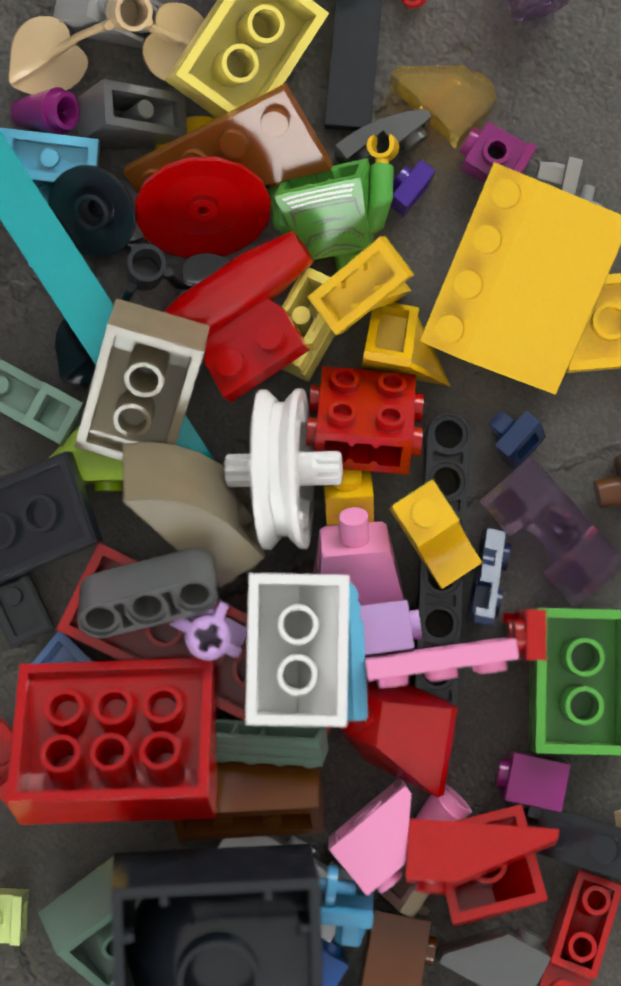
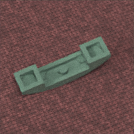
(37, 404)

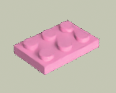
(441, 661)

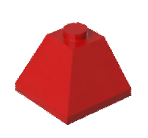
(406, 735)
(501, 890)

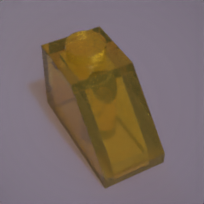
(450, 94)

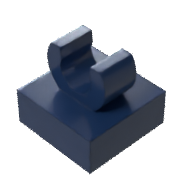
(516, 438)

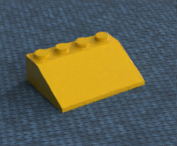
(524, 279)

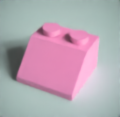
(375, 839)

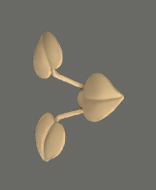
(48, 57)

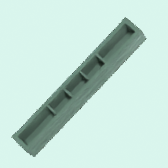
(271, 744)

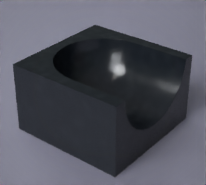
(217, 917)

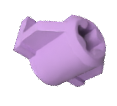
(212, 633)

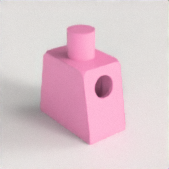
(363, 553)

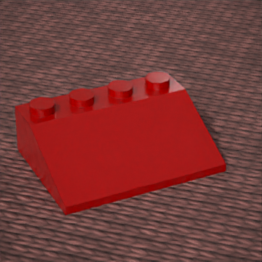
(114, 742)

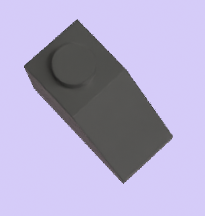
(131, 115)
(497, 957)

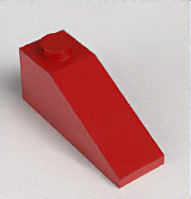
(460, 851)

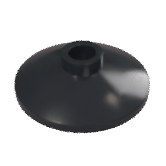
(91, 230)

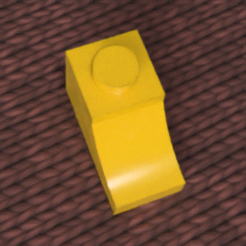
(435, 534)

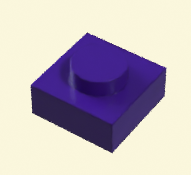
(410, 185)

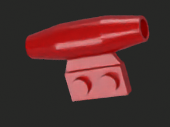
(247, 330)

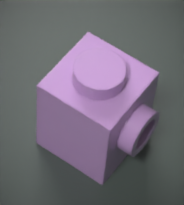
(389, 627)

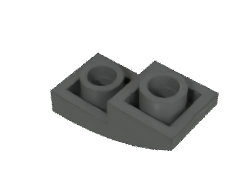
(406, 127)

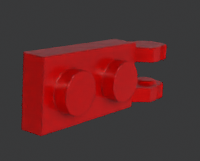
(530, 632)

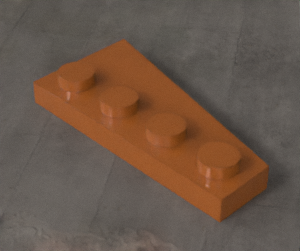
(263, 135)

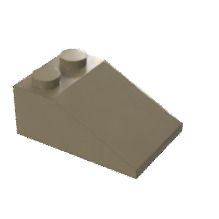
(141, 379)

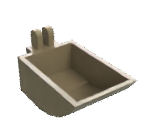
(191, 505)

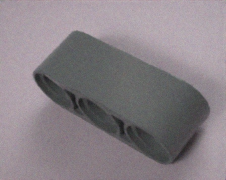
(147, 593)

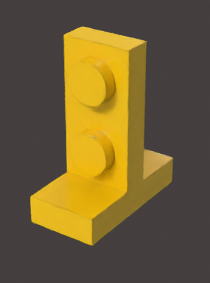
(364, 284)

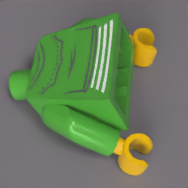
(339, 208)

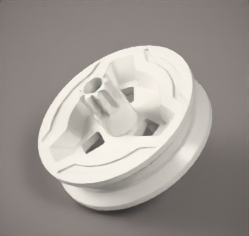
(282, 469)

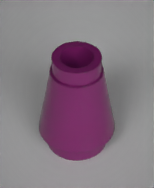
(47, 111)

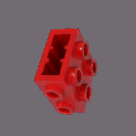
(366, 418)

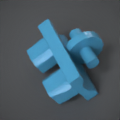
(345, 908)

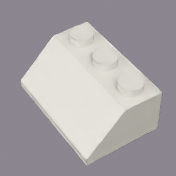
(297, 650)

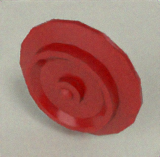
(202, 207)

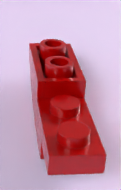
(581, 931)

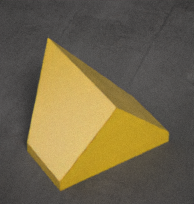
(396, 346)

